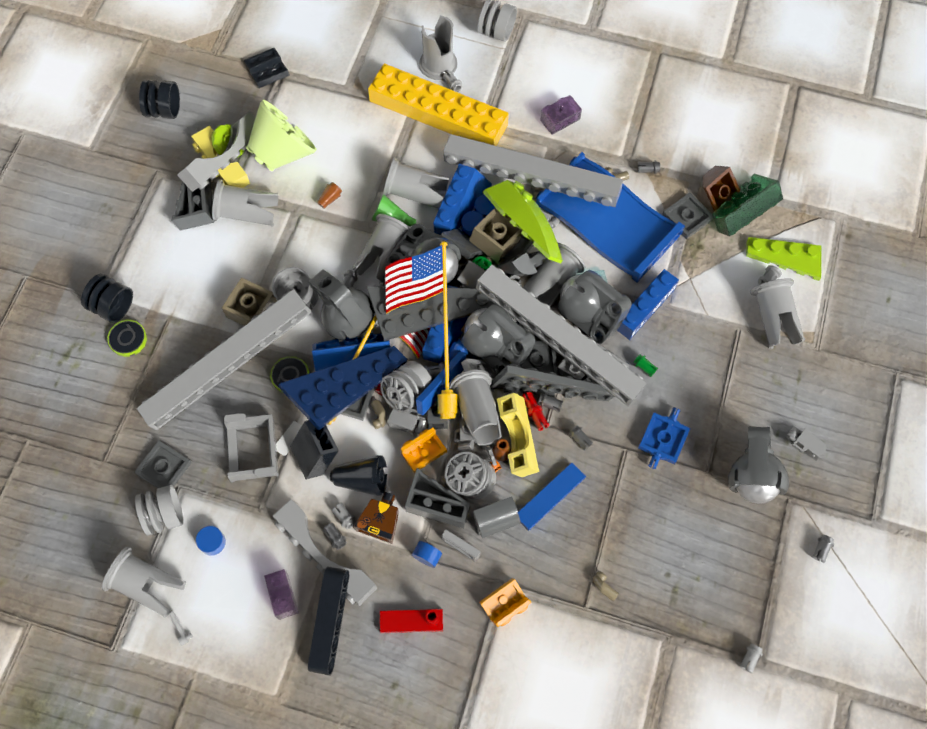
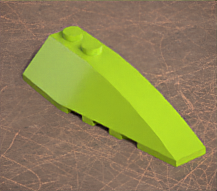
(525, 214)

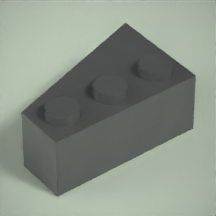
(193, 207)
(435, 502)

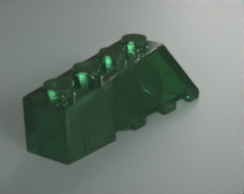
(747, 204)

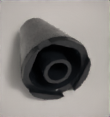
(362, 475)

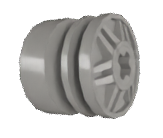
(497, 19)
(295, 279)
(405, 385)
(479, 480)
(154, 511)

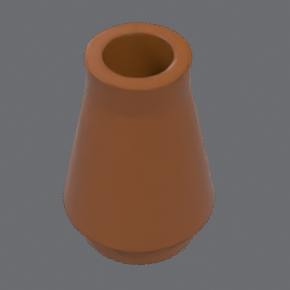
(329, 195)
(499, 453)

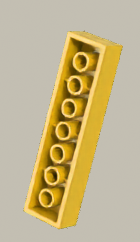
(437, 106)

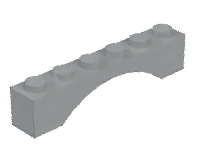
(200, 170)
(295, 523)

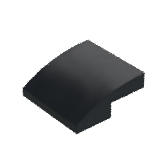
(266, 67)

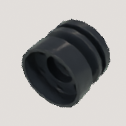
(159, 99)
(107, 298)

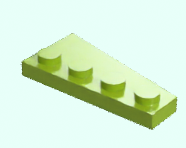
(791, 255)

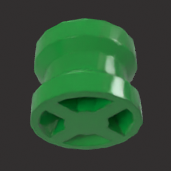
(480, 262)

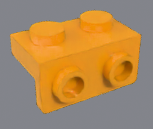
(423, 449)
(505, 603)

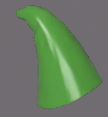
(389, 208)

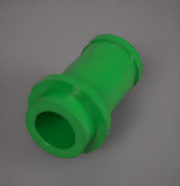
(645, 365)

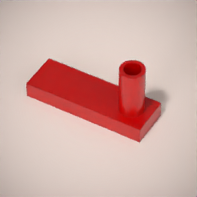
(411, 621)

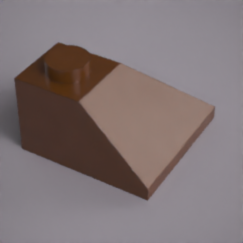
(719, 185)

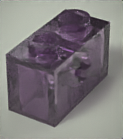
(560, 114)
(281, 594)

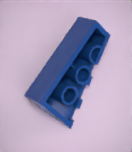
(460, 198)
(434, 345)
(334, 352)

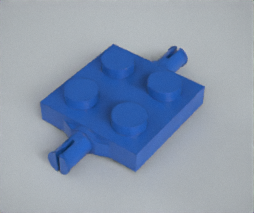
(664, 438)

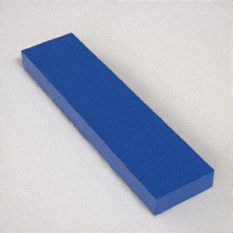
(429, 395)
(550, 496)

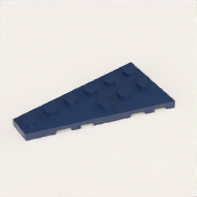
(334, 389)

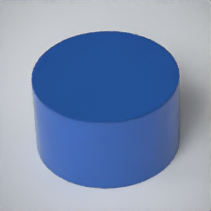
(483, 205)
(470, 221)
(210, 540)
(427, 554)

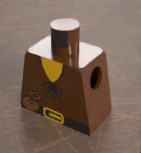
(379, 519)

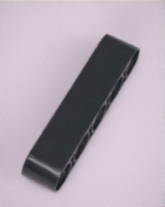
(328, 621)

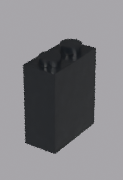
(313, 449)

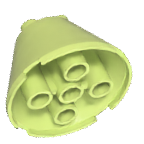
(276, 140)

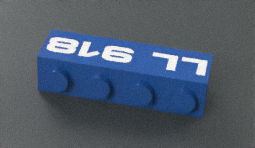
(648, 303)

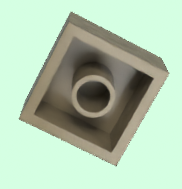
(495, 235)
(247, 301)

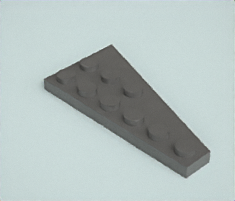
(426, 313)
(530, 380)

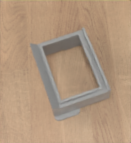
(240, 421)

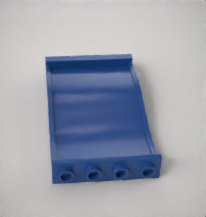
(625, 235)

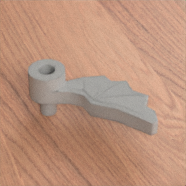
(490, 453)
(183, 639)

